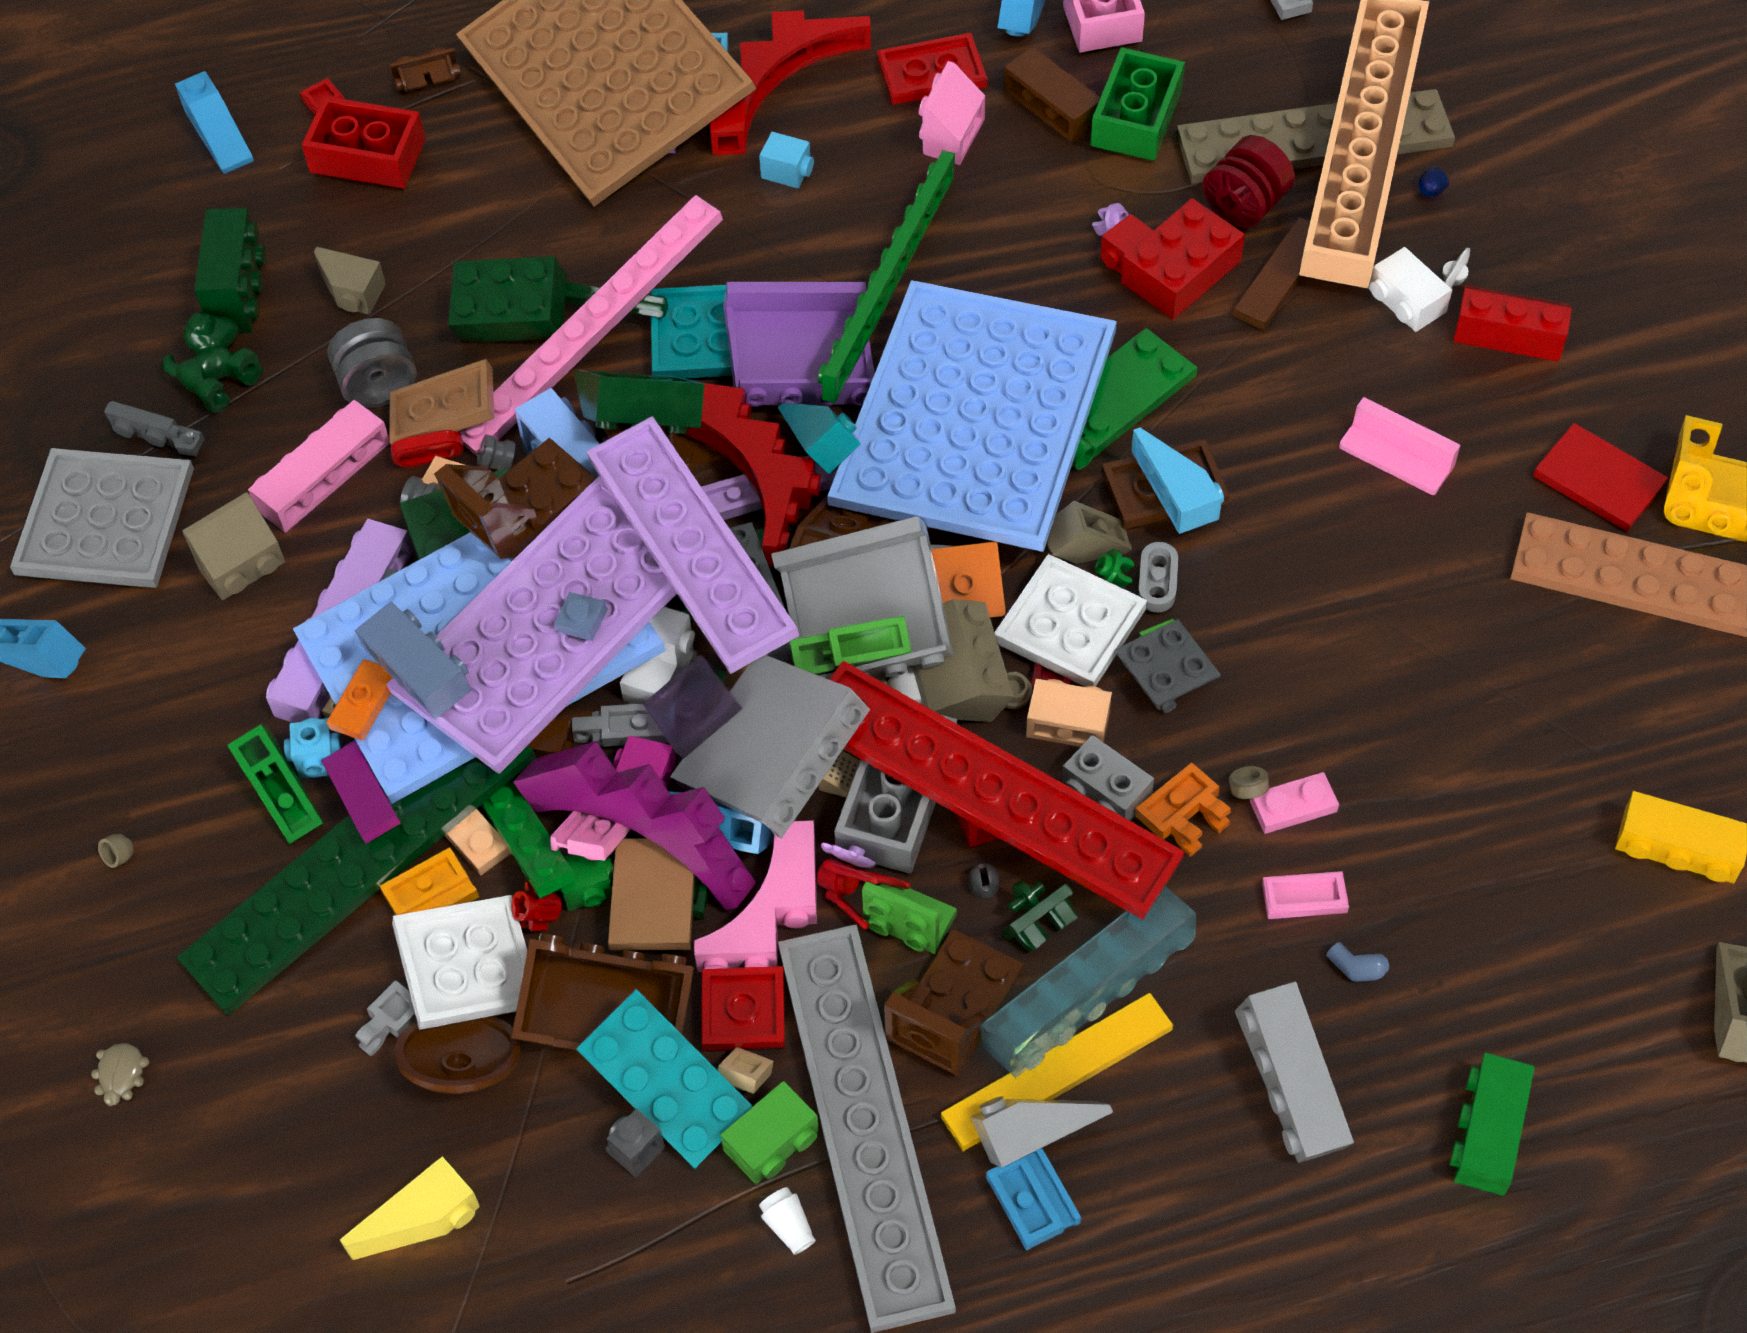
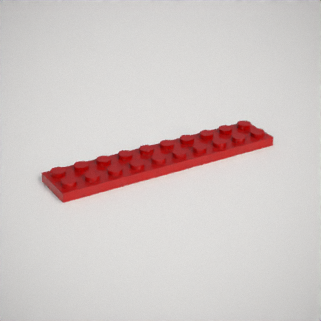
(1009, 797)

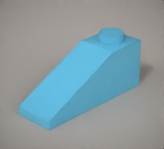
(1178, 482)

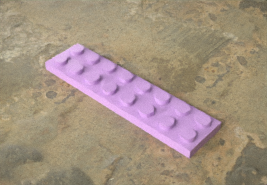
(692, 545)

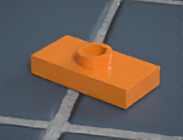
(361, 701)

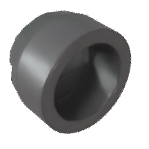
(975, 884)

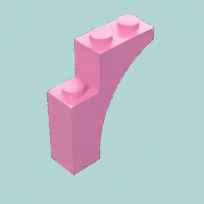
(784, 899)

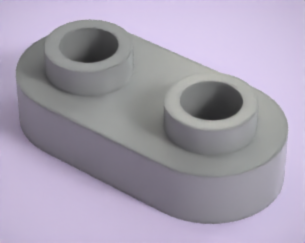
(1158, 579)

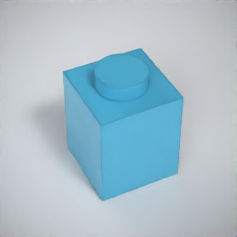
(785, 160)

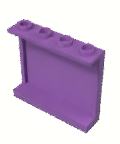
(784, 336)

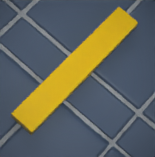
(1066, 1064)

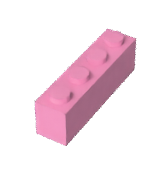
(319, 465)

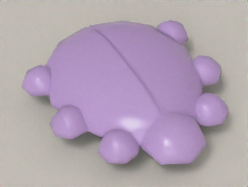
(852, 856)

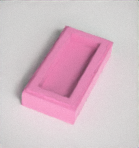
(1305, 895)

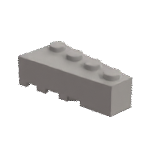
(1294, 1072)

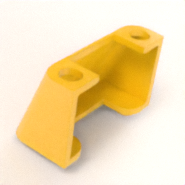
(1706, 488)

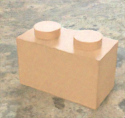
(1067, 712)

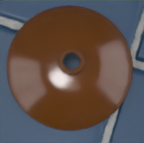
(458, 1055)

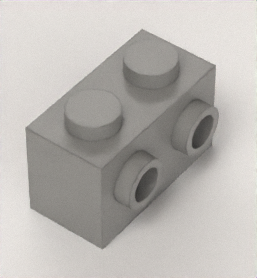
(1107, 778)

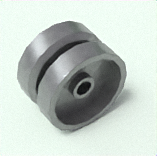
(371, 361)

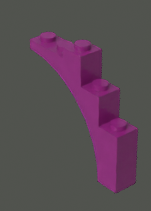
(637, 799)

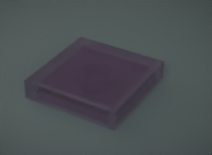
(692, 706)

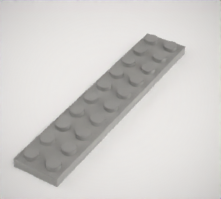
(866, 1130)

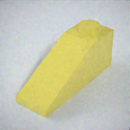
(418, 1212)

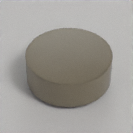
(1249, 782)

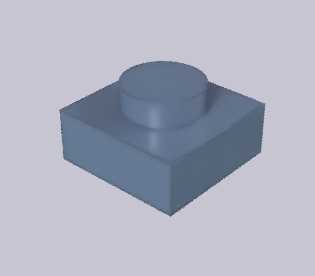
(580, 616)

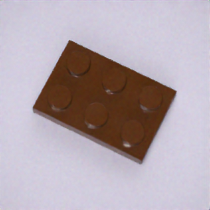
(1134, 495)

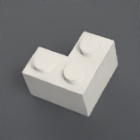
(649, 677)

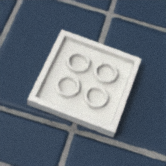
(1070, 621)
(462, 960)

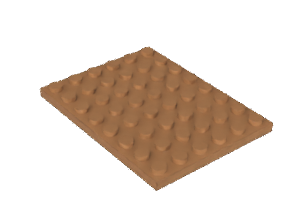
(606, 80)

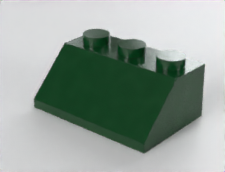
(633, 398)

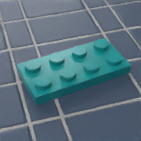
(664, 1077)

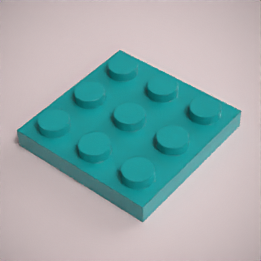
(692, 334)

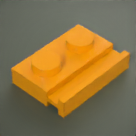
(430, 885)

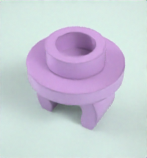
(1110, 217)

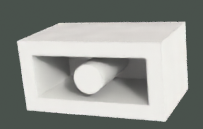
(1410, 289)

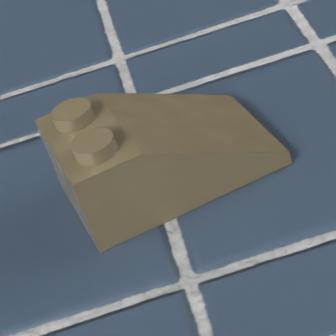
(1731, 1002)

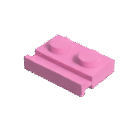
(588, 836)

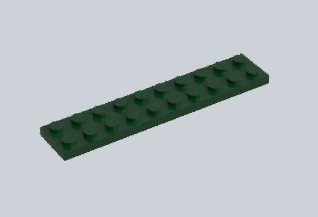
(331, 883)

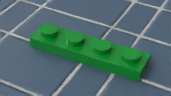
(528, 841)

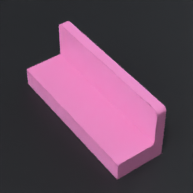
(1400, 446)

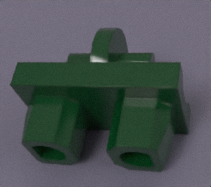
(1026, 928)

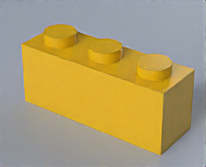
(1683, 837)

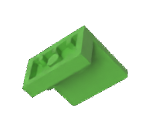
(907, 915)

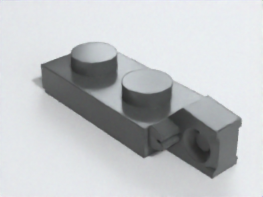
(153, 428)

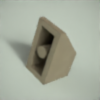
(351, 279)
(1085, 534)

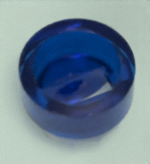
(1433, 182)

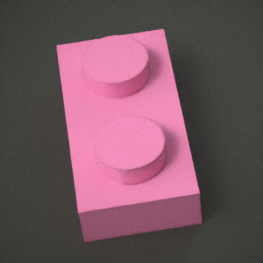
(1295, 803)

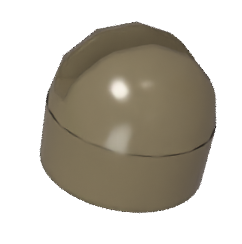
(115, 850)

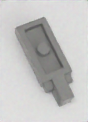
(614, 725)

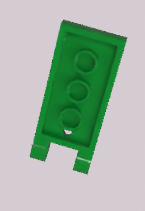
(1130, 388)

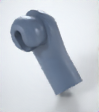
(1359, 967)

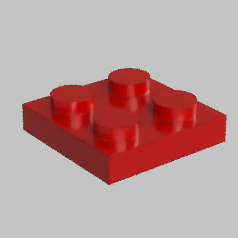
(743, 1008)

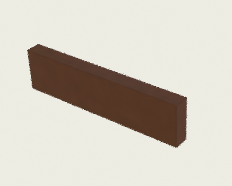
(1275, 279)

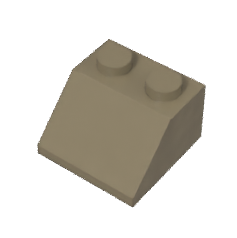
(233, 546)

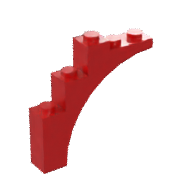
(769, 63)
(757, 450)

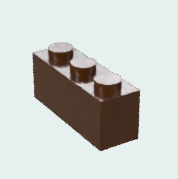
(1051, 93)

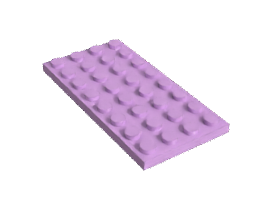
(508, 638)

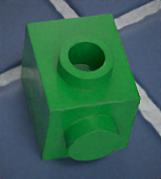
(591, 882)

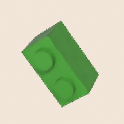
(770, 1133)

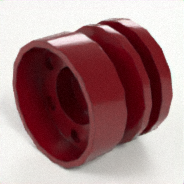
(1248, 181)

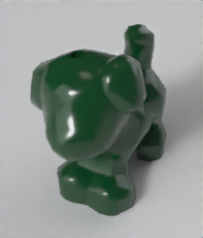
(209, 339)

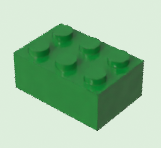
(1137, 104)

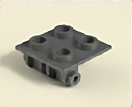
(1167, 664)

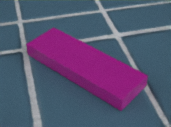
(360, 792)

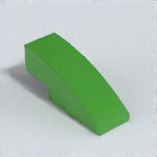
(853, 644)

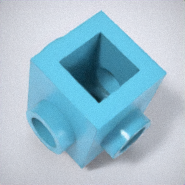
(309, 744)

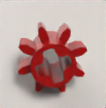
(535, 911)

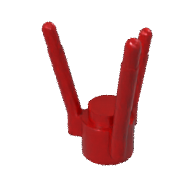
(844, 878)

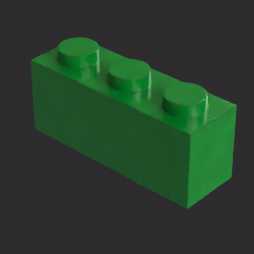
(1492, 1123)

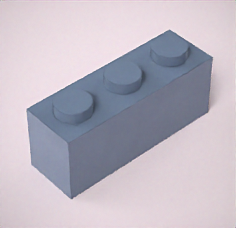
(414, 659)

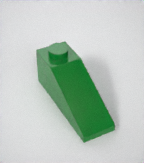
(276, 782)

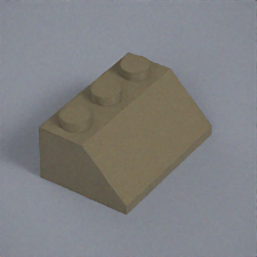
(974, 680)

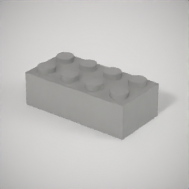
(884, 818)

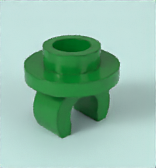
(1110, 567)

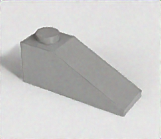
(1021, 1126)

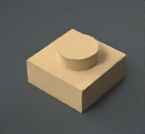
(745, 1070)

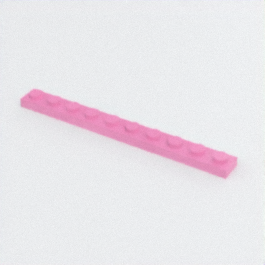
(597, 317)

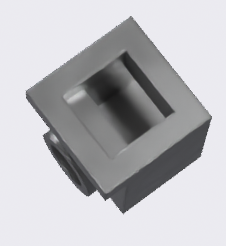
(634, 1142)

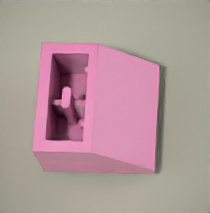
(951, 114)

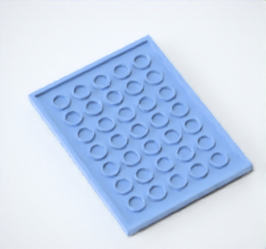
(975, 415)
(401, 743)

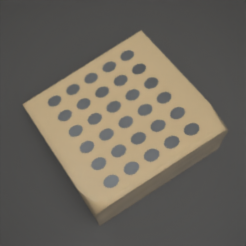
(840, 775)

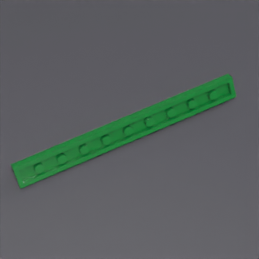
(884, 281)

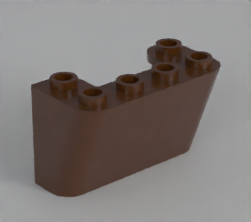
(575, 990)

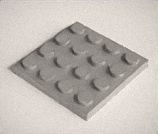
(102, 518)

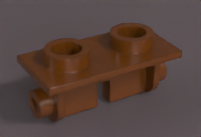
(410, 70)

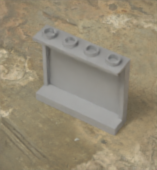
(869, 579)
(777, 745)

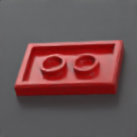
(912, 67)
(1600, 477)

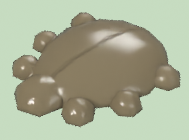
(118, 1072)

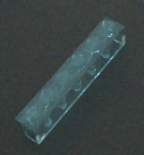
(1086, 983)

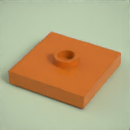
(971, 575)

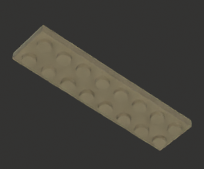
(1306, 133)

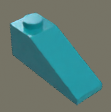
(821, 433)

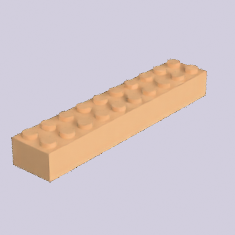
(1364, 142)

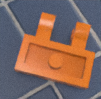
(1179, 800)

